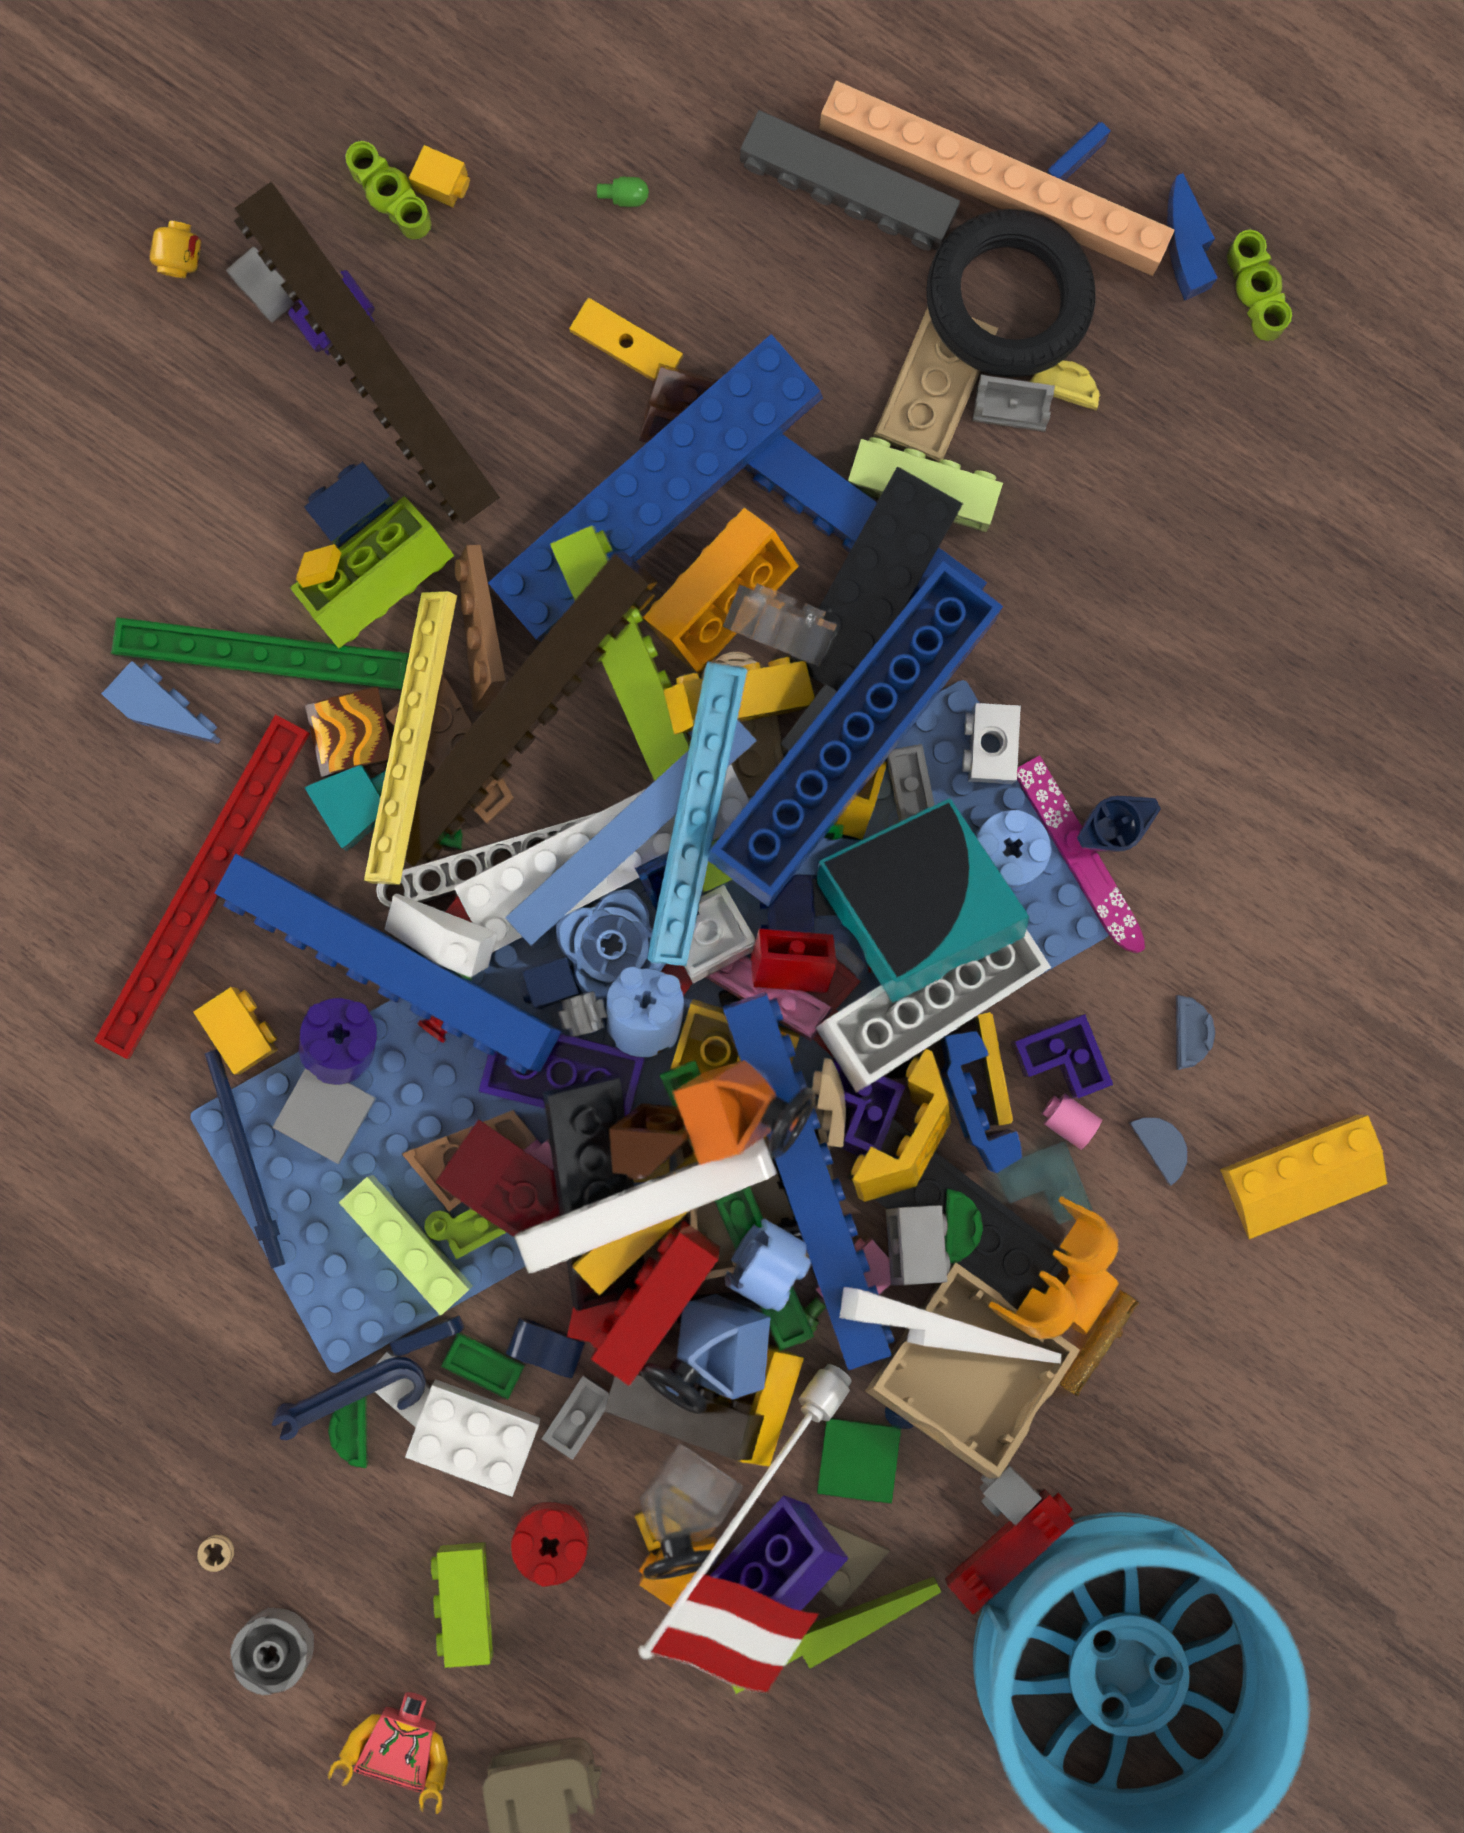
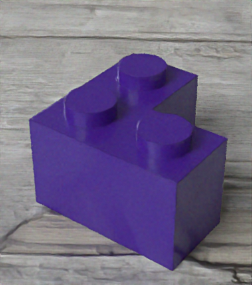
(1070, 1047)
(868, 1112)

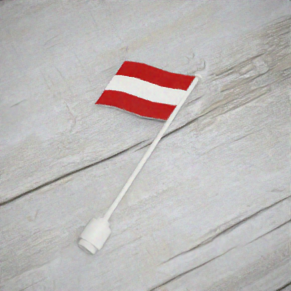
(726, 1624)

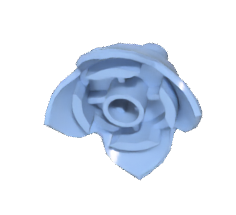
(582, 935)

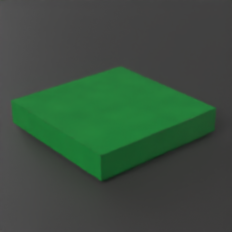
(859, 1460)

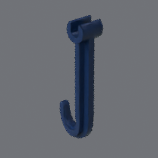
(349, 1391)

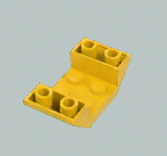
(884, 1175)

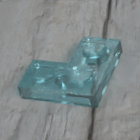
(1046, 1171)

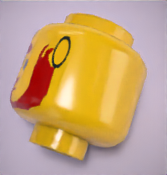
(175, 250)

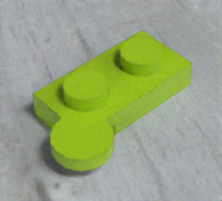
(463, 1232)

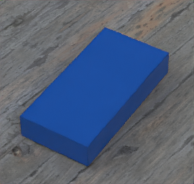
(1080, 152)

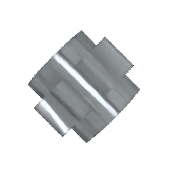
(582, 1013)

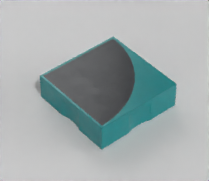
(922, 899)

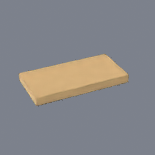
(928, 395)

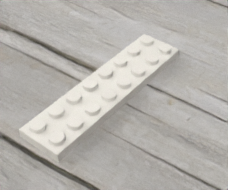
(504, 886)

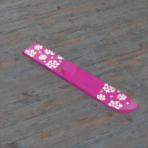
(1083, 863)

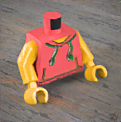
(398, 1750)

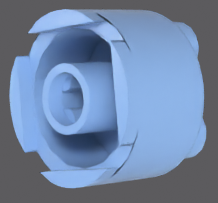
(1032, 844)
(644, 1011)
(768, 1265)

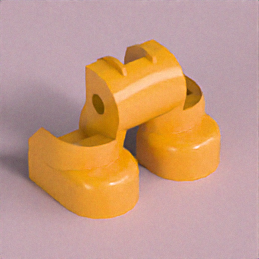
(1077, 1304)

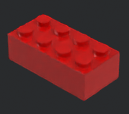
(656, 1302)

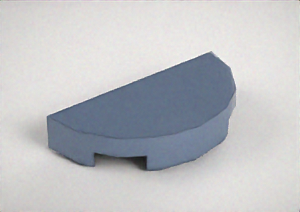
(1193, 1032)
(1163, 1145)

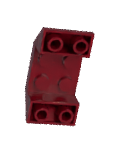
(501, 1181)

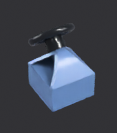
(717, 1348)

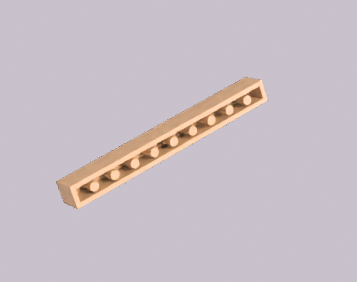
(993, 177)

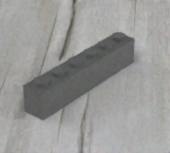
(848, 181)

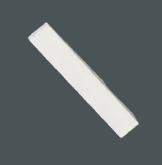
(936, 1330)

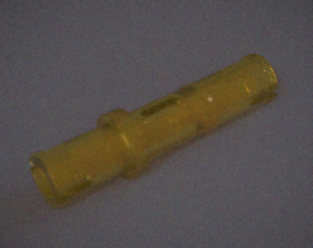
(1099, 1342)

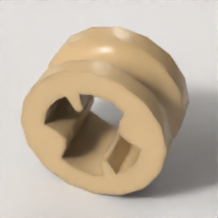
(204, 1553)

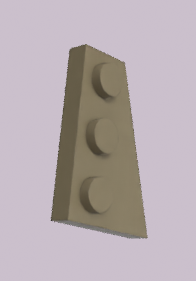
(862, 1560)

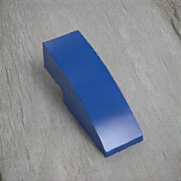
(1189, 241)

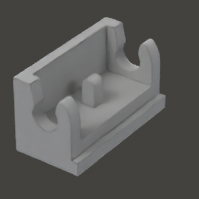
(1013, 403)

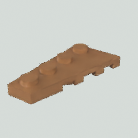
(481, 635)

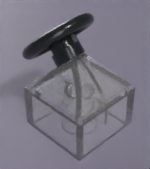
(685, 1506)

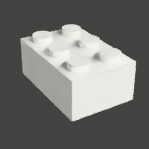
(473, 1437)

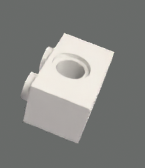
(1003, 723)

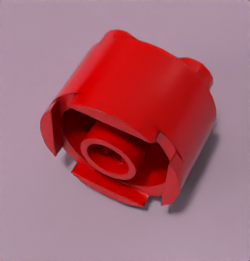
(544, 1565)

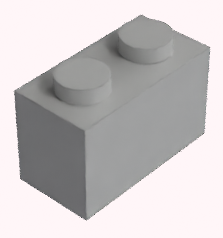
(917, 1245)

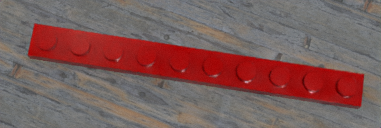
(197, 891)

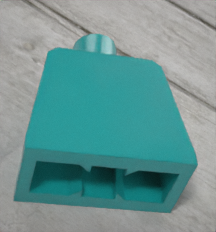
(348, 803)

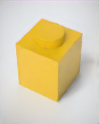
(439, 176)

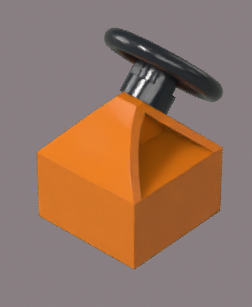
(736, 1108)

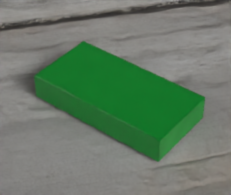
(483, 1365)

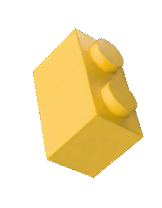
(237, 1030)

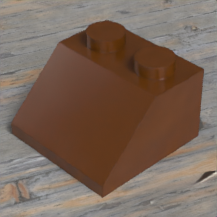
(646, 1139)

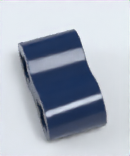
(545, 1347)

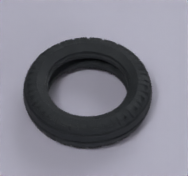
(1034, 235)

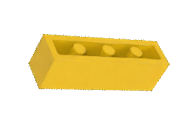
(766, 693)

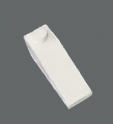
(441, 936)

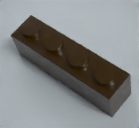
(723, 1428)

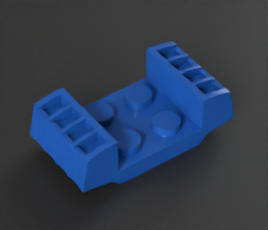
(997, 1149)

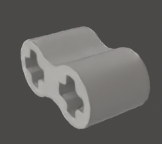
(260, 284)

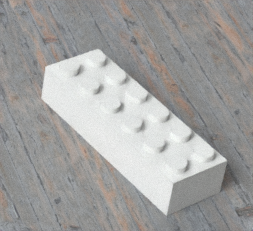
(880, 1035)

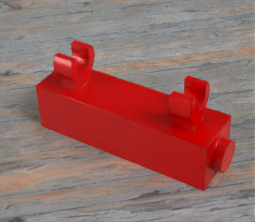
(1010, 1552)

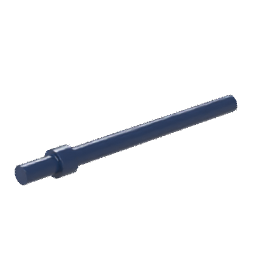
(267, 1229)

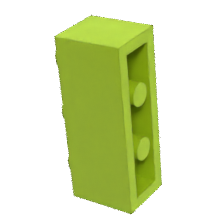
(463, 1605)

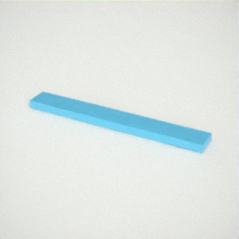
(697, 813)

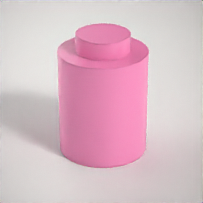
(1071, 1120)

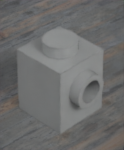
(1009, 1495)

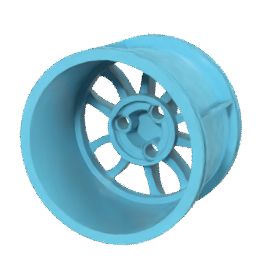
(1260, 1742)

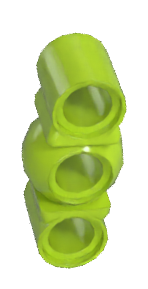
(379, 176)
(1258, 268)

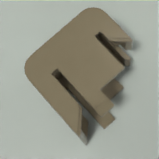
(540, 1786)

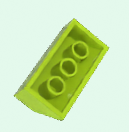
(375, 572)

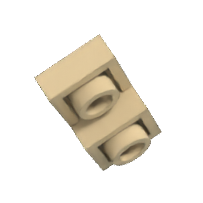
(832, 1100)

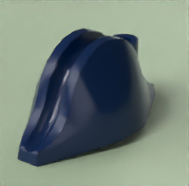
(1118, 823)

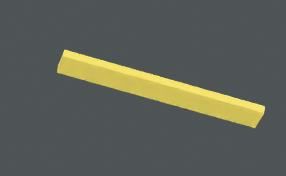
(410, 738)

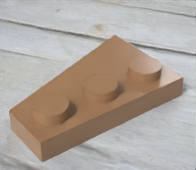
(433, 1157)

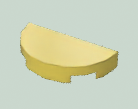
(1071, 384)

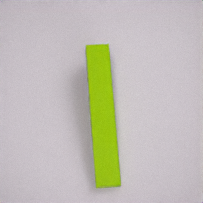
(847, 1627)

